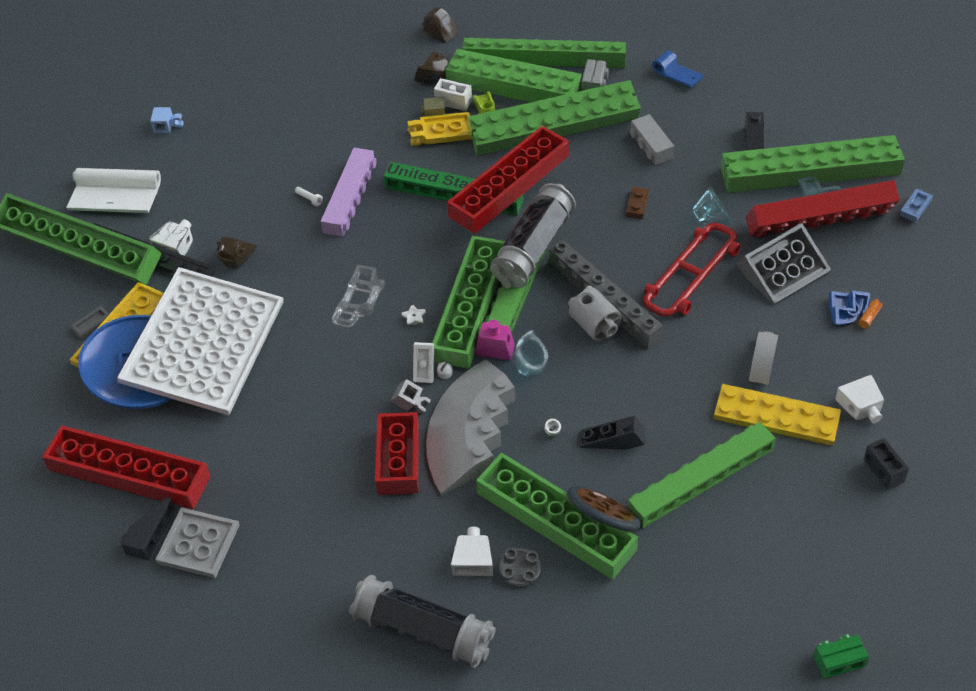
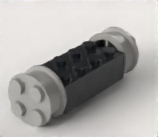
(532, 235)
(428, 621)

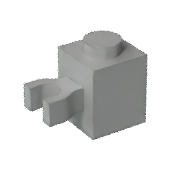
(408, 395)

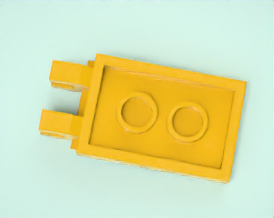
(439, 129)

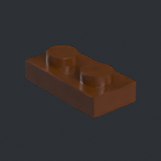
(637, 202)

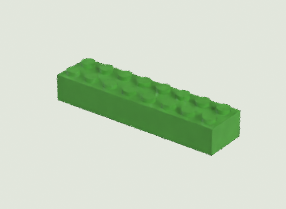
(510, 77)
(467, 304)
(554, 516)

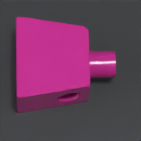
(495, 341)

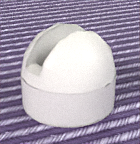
(447, 370)
(550, 424)

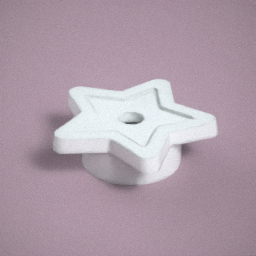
(414, 320)

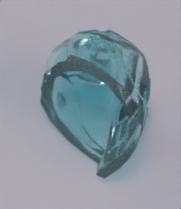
(530, 355)

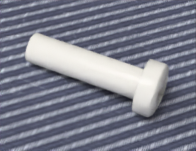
(316, 199)

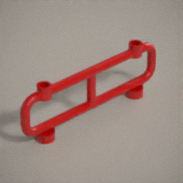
(683, 305)

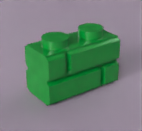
(840, 656)

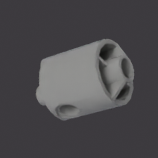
(595, 314)

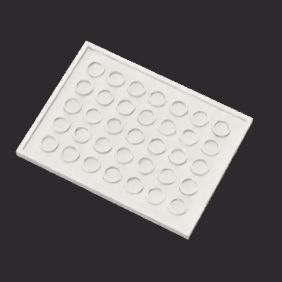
(201, 341)

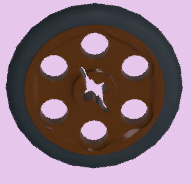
(603, 508)

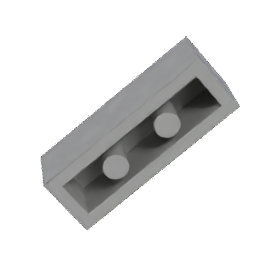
(652, 139)

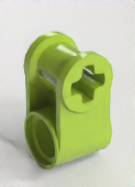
(484, 103)

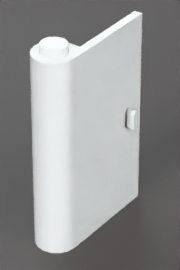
(114, 190)

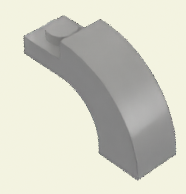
(763, 357)

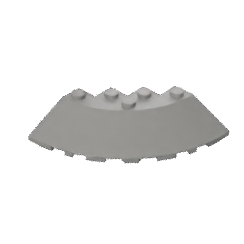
(467, 425)

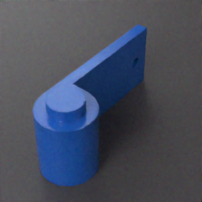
(667, 66)

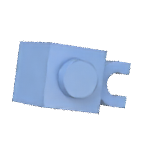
(163, 120)

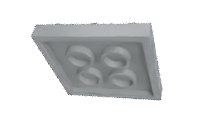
(197, 542)

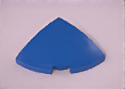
(847, 306)

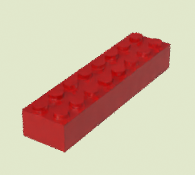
(507, 179)
(822, 208)
(126, 466)

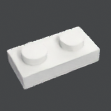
(423, 362)

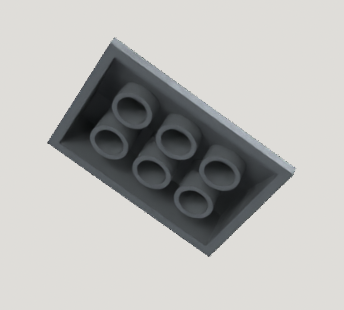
(784, 264)

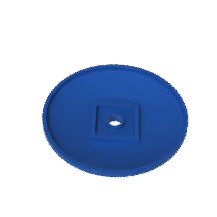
(105, 356)

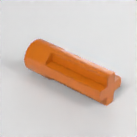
(870, 314)

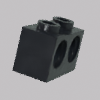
(886, 463)

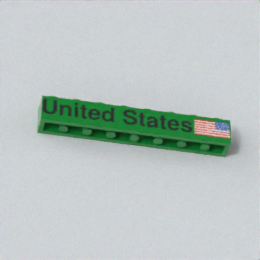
(432, 184)

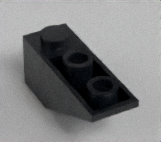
(618, 434)

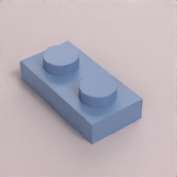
(916, 205)

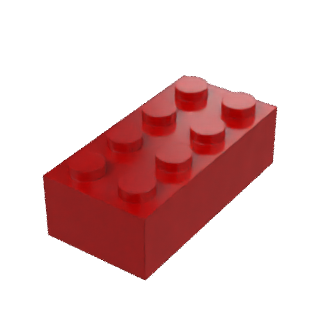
(397, 453)

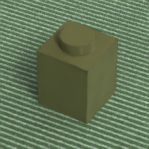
(433, 106)

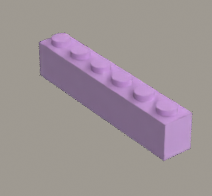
(348, 192)

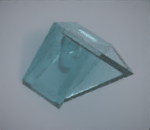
(710, 209)

